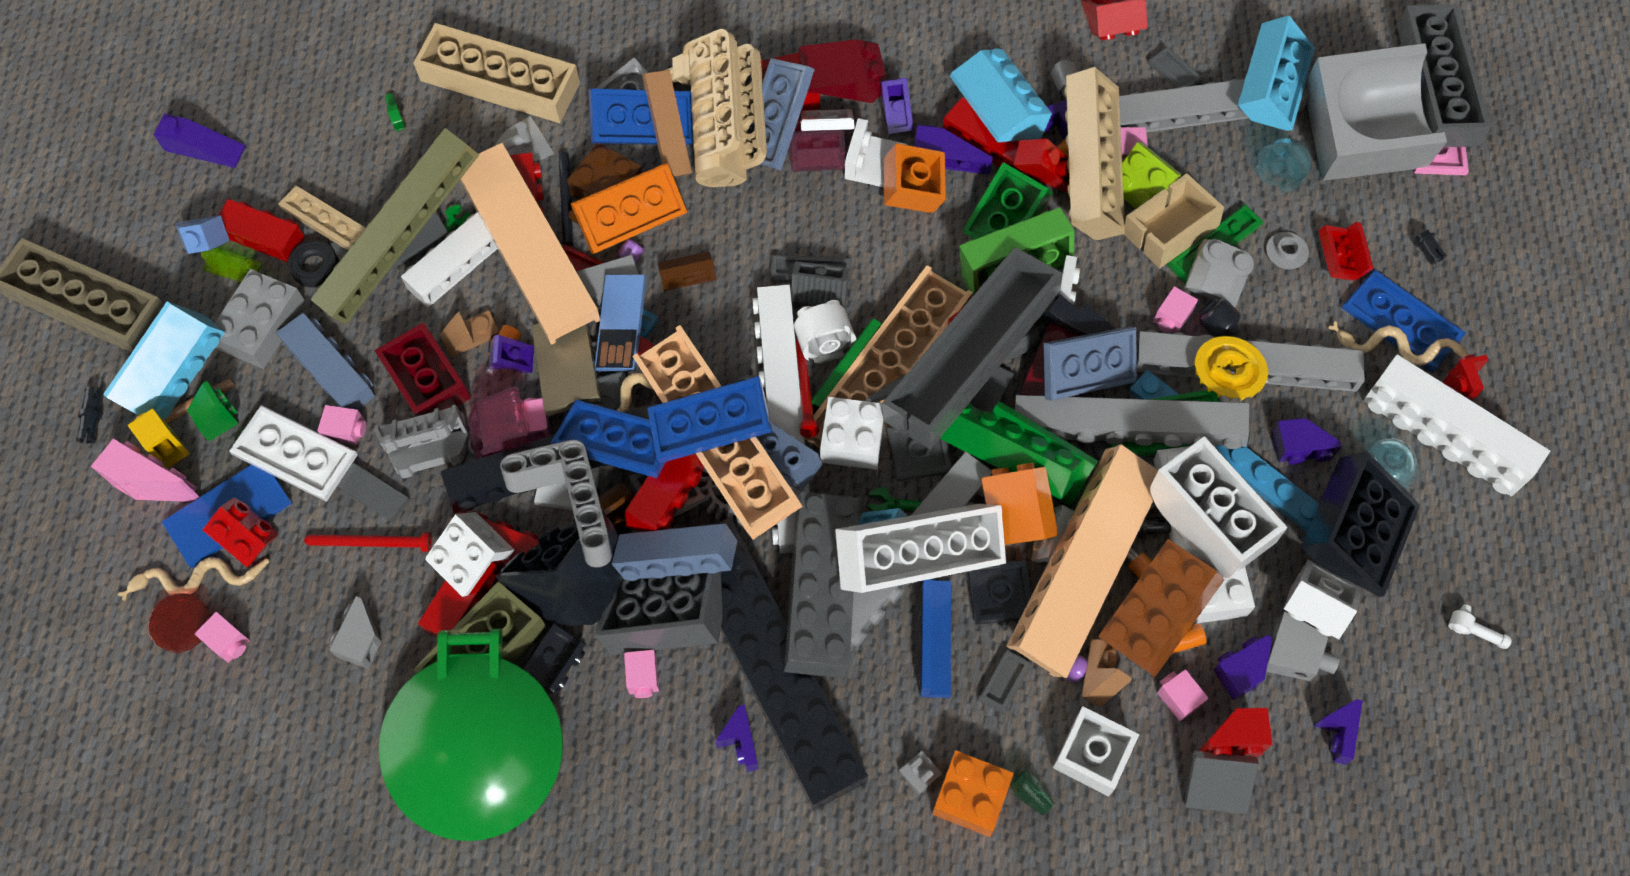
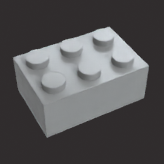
(255, 315)

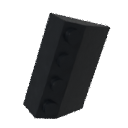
(1361, 523)

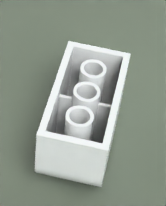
(1215, 509)

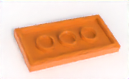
(629, 208)

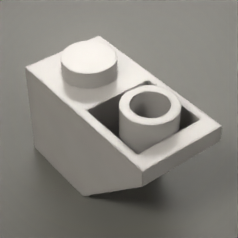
(357, 637)

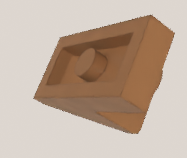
(467, 334)
(1101, 678)

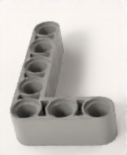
(568, 464)

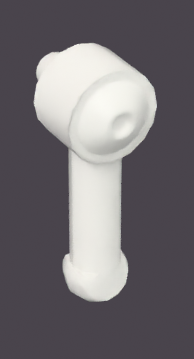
(1464, 623)

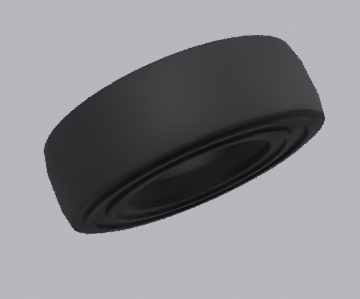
(302, 253)

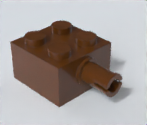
(599, 171)

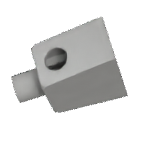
(1299, 650)

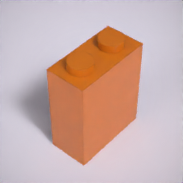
(1024, 502)

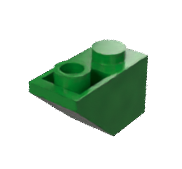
(212, 411)

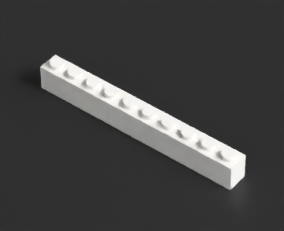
(780, 379)

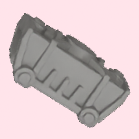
(425, 441)

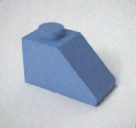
(202, 234)

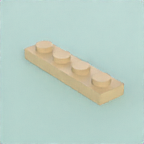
(321, 217)

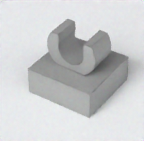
(920, 772)

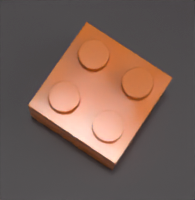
(914, 178)
(973, 793)

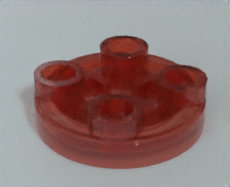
(176, 621)

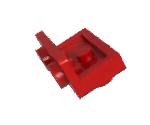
(1346, 251)
(1465, 376)
(240, 531)

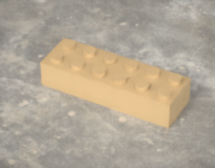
(497, 72)
(1094, 154)

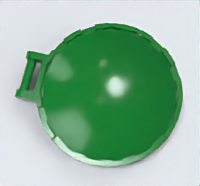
(470, 742)

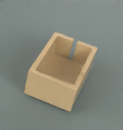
(1174, 228)

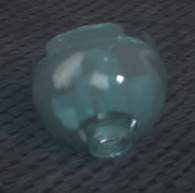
(1282, 159)
(1396, 459)

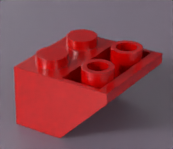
(1242, 734)

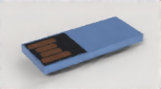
(620, 322)

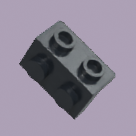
(554, 658)

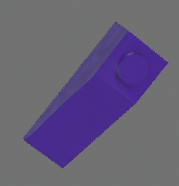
(196, 141)
(958, 153)

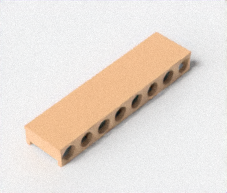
(528, 244)
(899, 341)
(739, 469)
(1088, 564)

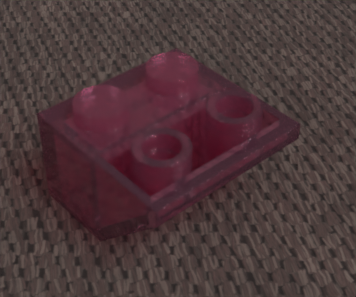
(818, 149)
(498, 423)

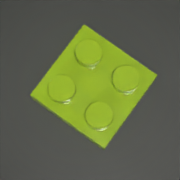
(1145, 175)

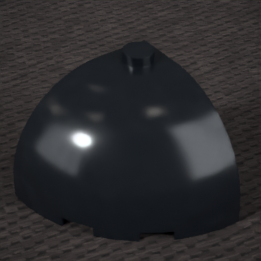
(559, 581)

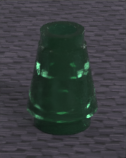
(1031, 792)

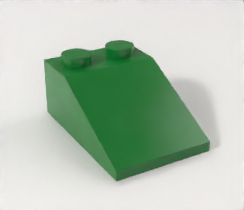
(1006, 202)

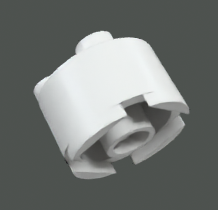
(824, 331)

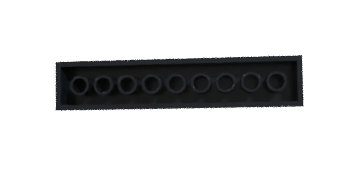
(790, 701)

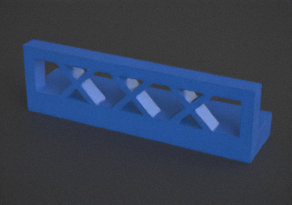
(935, 639)

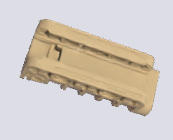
(721, 106)

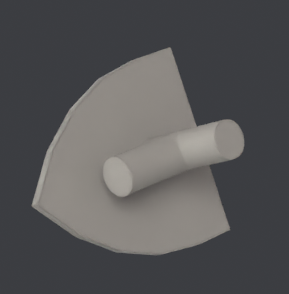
(525, 138)

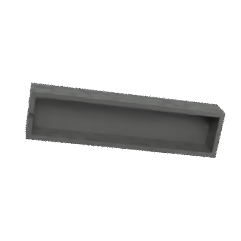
(971, 348)

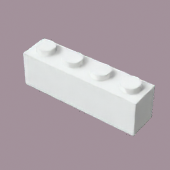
(449, 261)

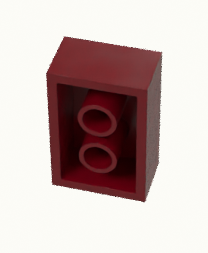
(422, 372)

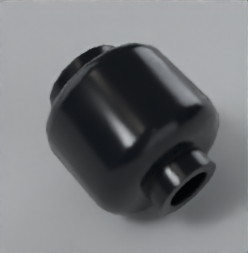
(1220, 318)

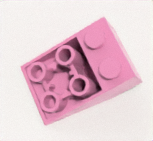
(141, 475)

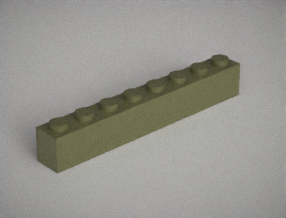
(394, 227)

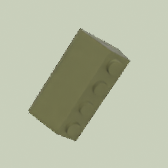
(496, 611)

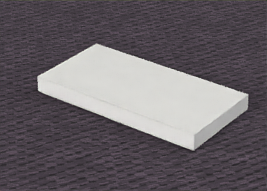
(293, 453)

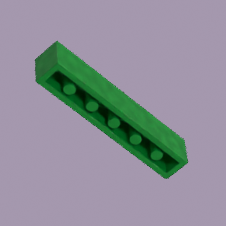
(1009, 446)

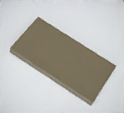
(566, 369)

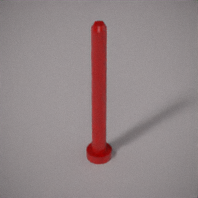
(808, 427)
(423, 542)

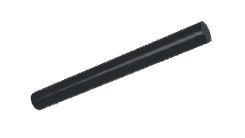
(565, 194)

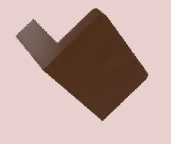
(687, 271)

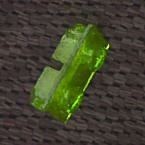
(228, 264)

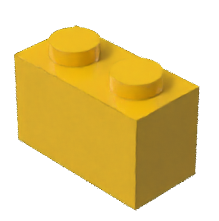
(158, 438)

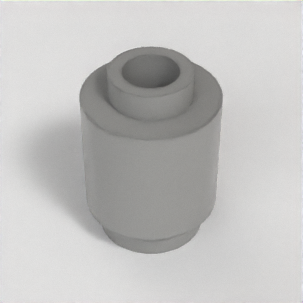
(1060, 72)

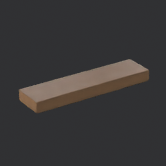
(667, 122)

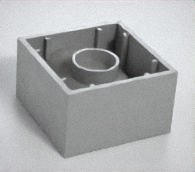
(1370, 113)

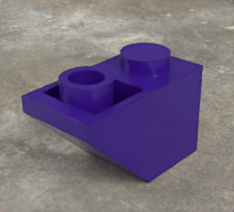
(1303, 440)
(1245, 669)

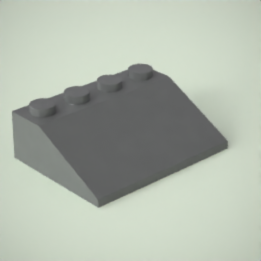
(662, 614)

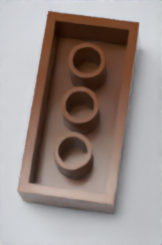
(1161, 607)

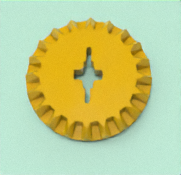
(1240, 355)

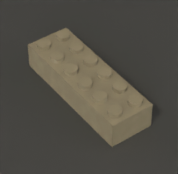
(78, 295)

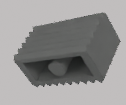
(819, 283)

